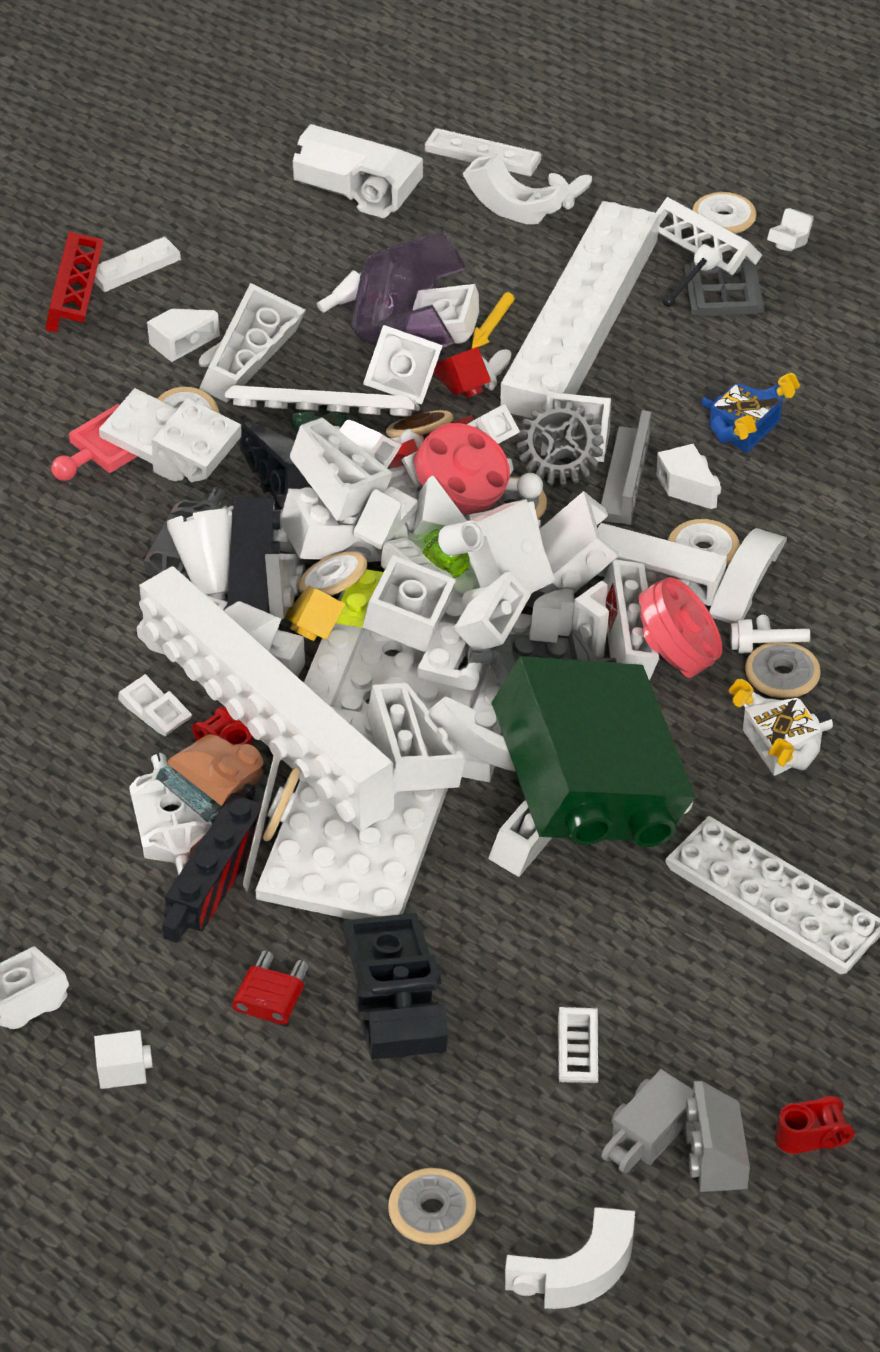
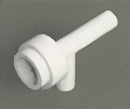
(743, 636)

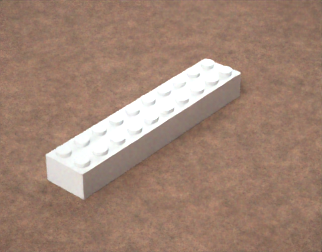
(581, 308)
(268, 698)

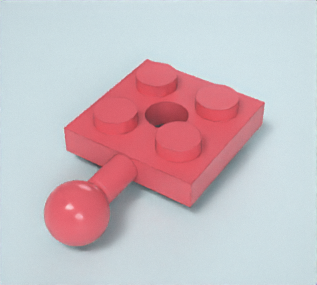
(92, 447)

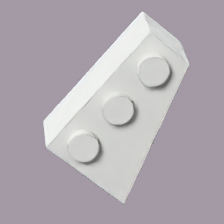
(337, 468)

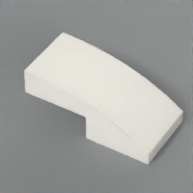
(155, 708)

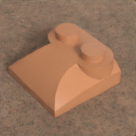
(219, 766)

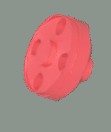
(465, 465)
(679, 626)

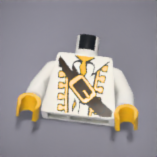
(780, 729)

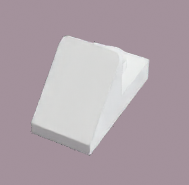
(384, 516)

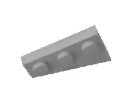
(283, 581)

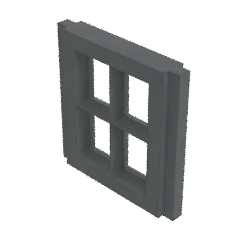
(750, 286)

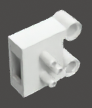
(500, 543)

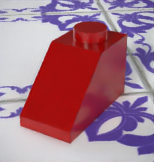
(463, 372)

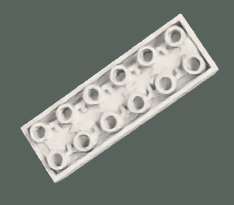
(311, 399)
(775, 895)

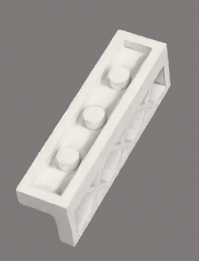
(705, 229)

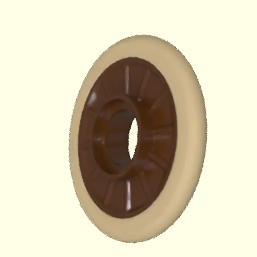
(420, 423)

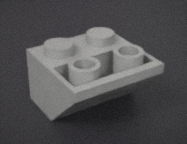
(716, 1140)

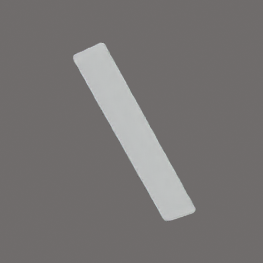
(264, 808)

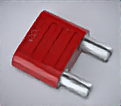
(268, 992)

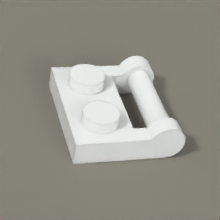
(444, 658)

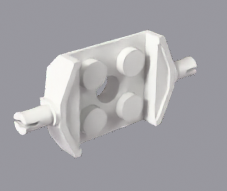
(163, 833)

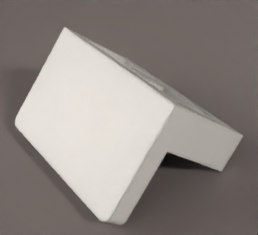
(591, 617)

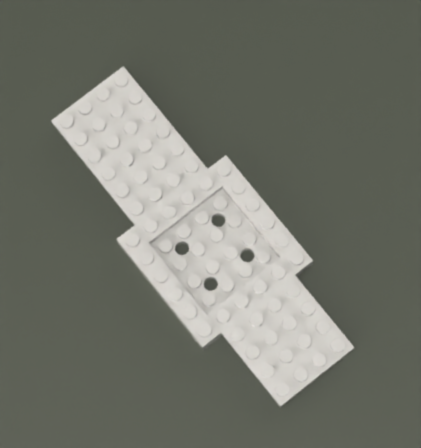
(328, 862)

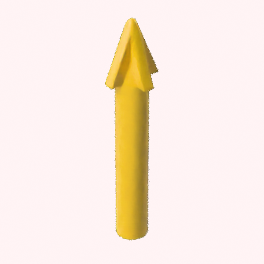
(480, 335)

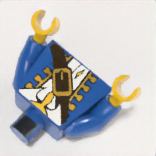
(747, 413)

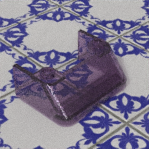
(391, 284)

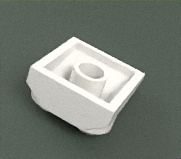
(456, 307)
(402, 364)
(29, 987)

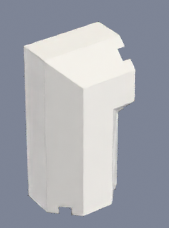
(357, 168)

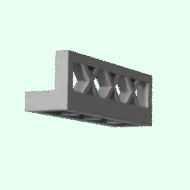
(626, 471)

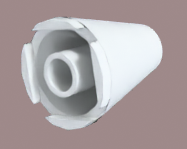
(205, 549)

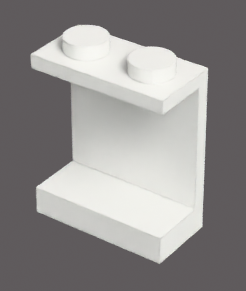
(574, 543)

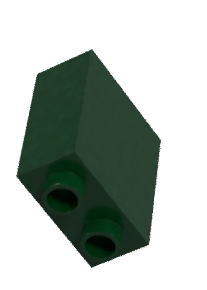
(592, 751)

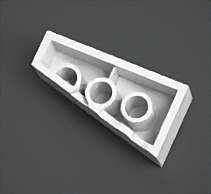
(252, 338)

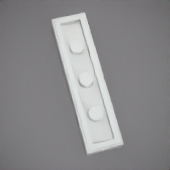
(470, 148)

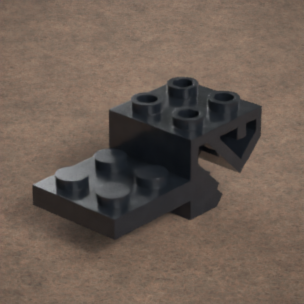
(396, 986)

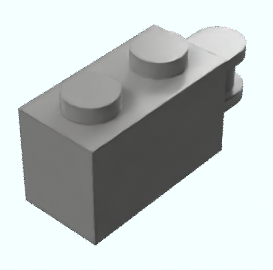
(648, 1121)

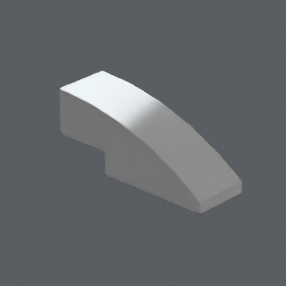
(552, 615)

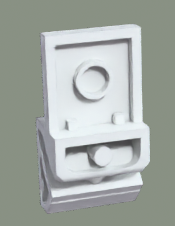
(174, 440)

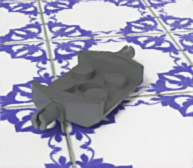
(163, 551)
(504, 656)

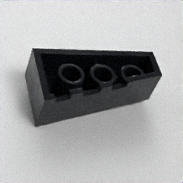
(253, 535)

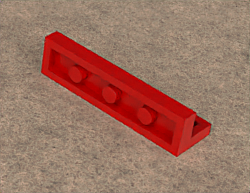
(69, 275)

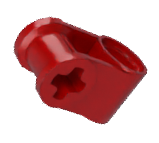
(224, 727)
(816, 1123)

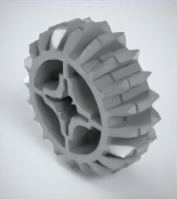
(571, 450)

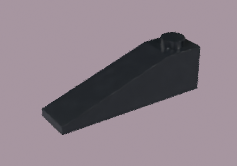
(270, 456)

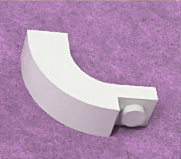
(507, 196)
(582, 1275)

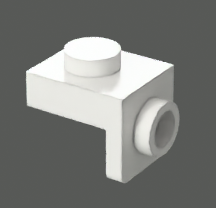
(792, 231)

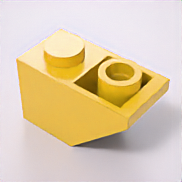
(314, 613)

